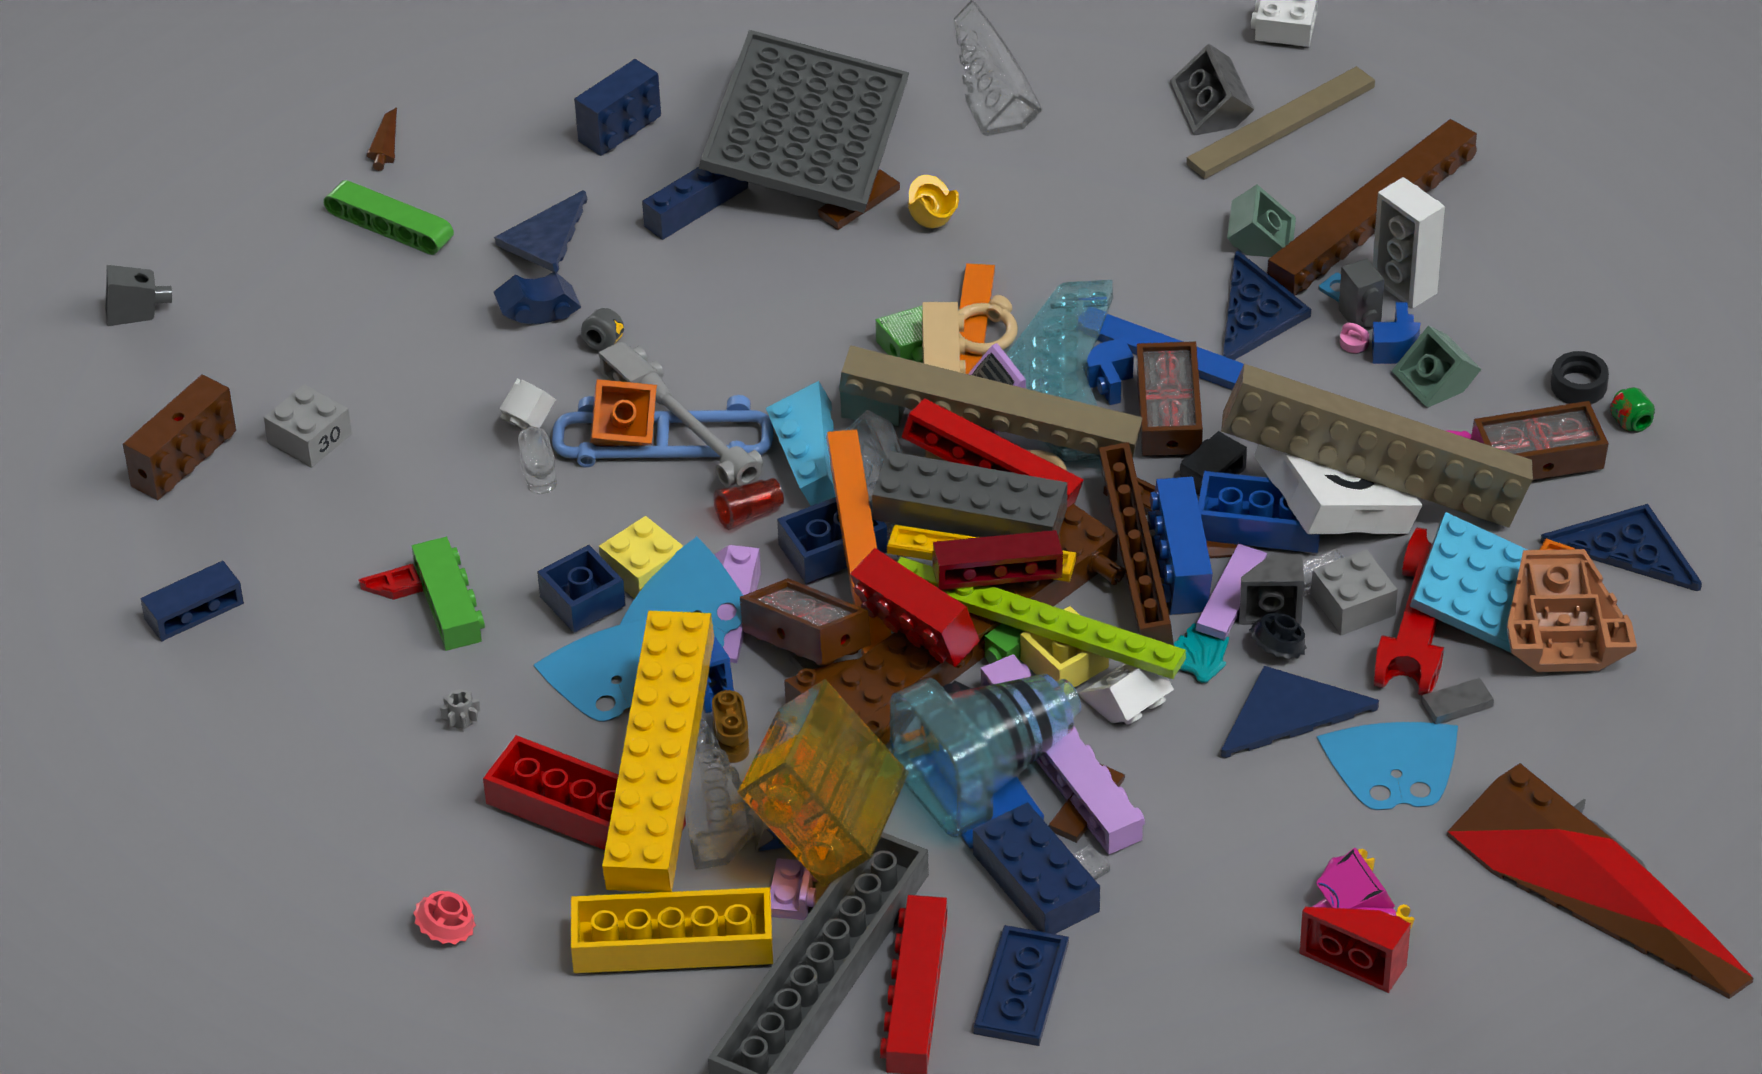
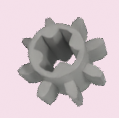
(460, 708)

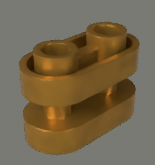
(731, 725)

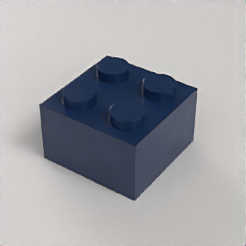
(581, 588)

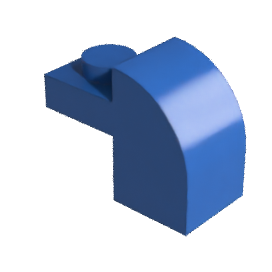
(1394, 338)
(1108, 366)

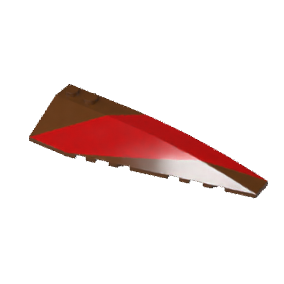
(1555, 850)

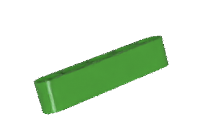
(388, 217)

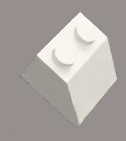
(1126, 693)

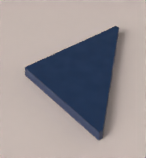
(545, 235)
(1258, 309)
(1631, 542)
(1290, 706)

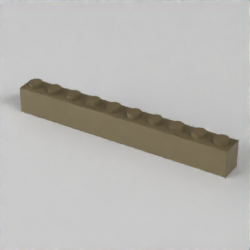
(987, 402)

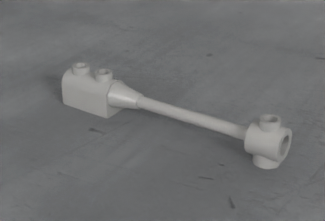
(631, 365)

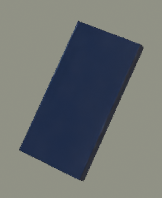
(1021, 985)

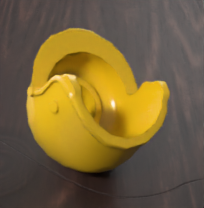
(931, 201)

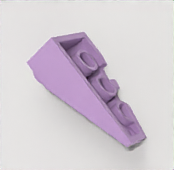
(745, 570)

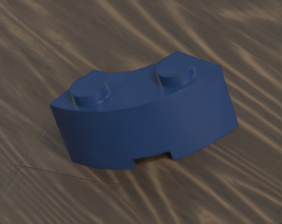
(537, 299)

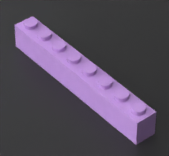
(1075, 769)

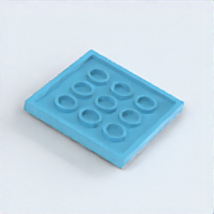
(1469, 580)

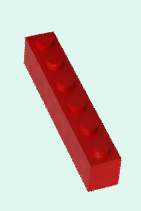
(969, 444)
(916, 985)

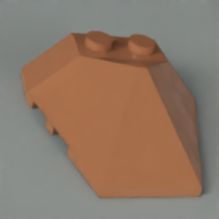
(1565, 614)

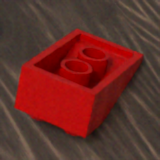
(1357, 943)

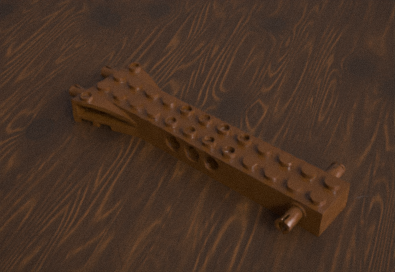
(897, 663)

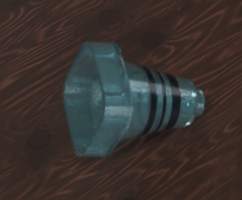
(975, 741)

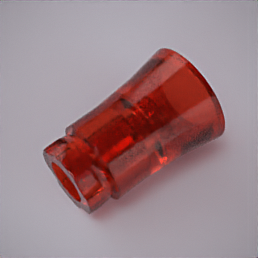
(747, 501)

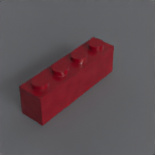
(997, 559)

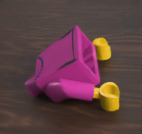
(1351, 884)

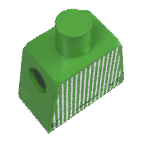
(901, 334)

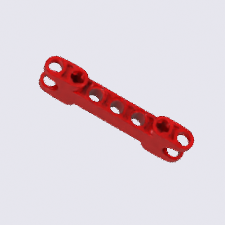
(1412, 649)

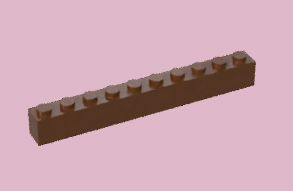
(1355, 218)

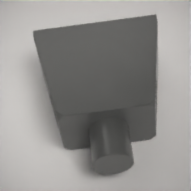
(132, 295)

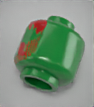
(1632, 409)

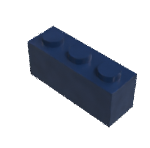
(192, 600)

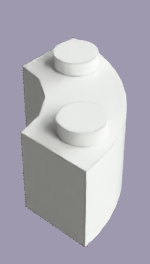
(526, 405)

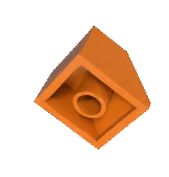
(623, 413)

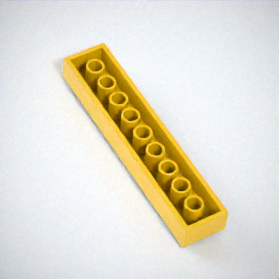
(658, 752)

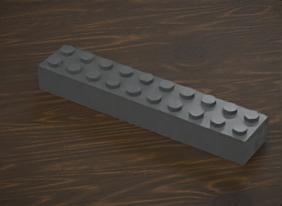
(821, 963)

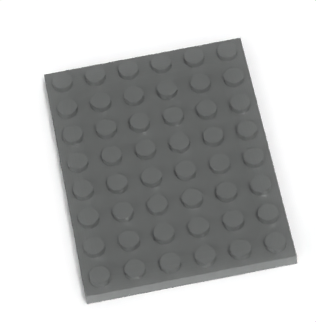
(805, 121)

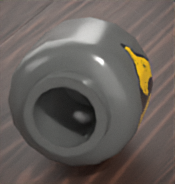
(602, 329)

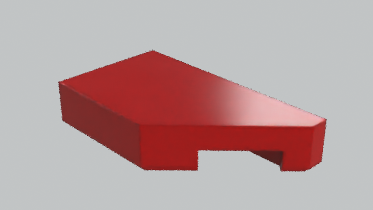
(393, 583)

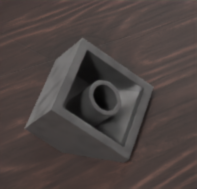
(1273, 587)

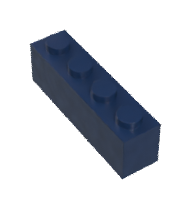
(688, 200)

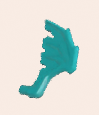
(1203, 653)

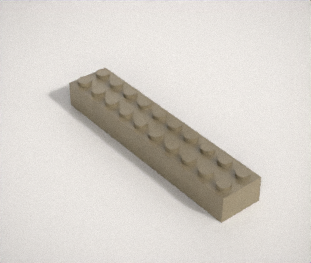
(1377, 445)

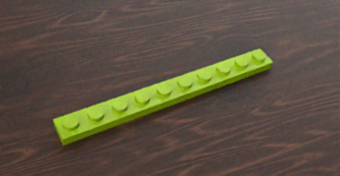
(1062, 625)

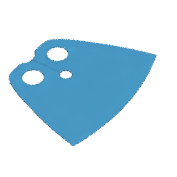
(687, 584)
(586, 666)
(1371, 752)

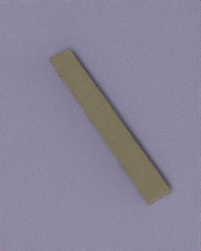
(1280, 122)

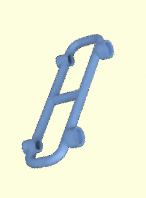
(737, 411)

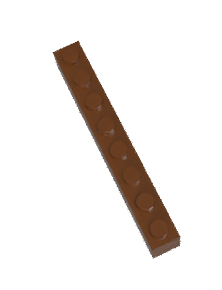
(1135, 543)

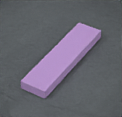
(1225, 600)

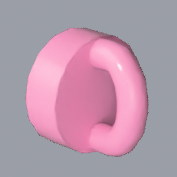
(1354, 338)

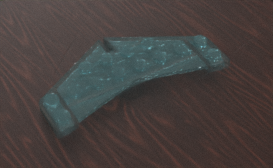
(1057, 345)

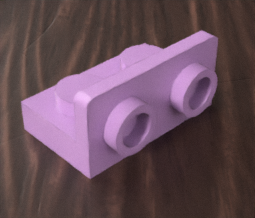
(792, 890)

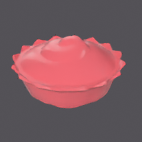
(445, 917)

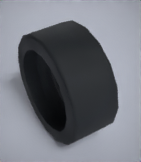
(1579, 363)

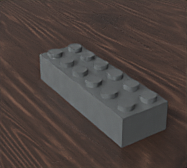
(965, 498)

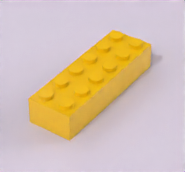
(671, 930)

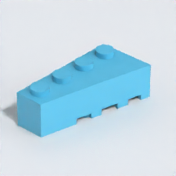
(802, 428)

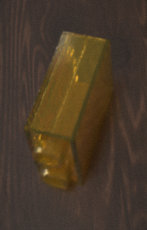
(823, 783)

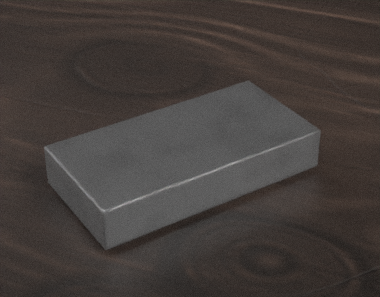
(1457, 701)

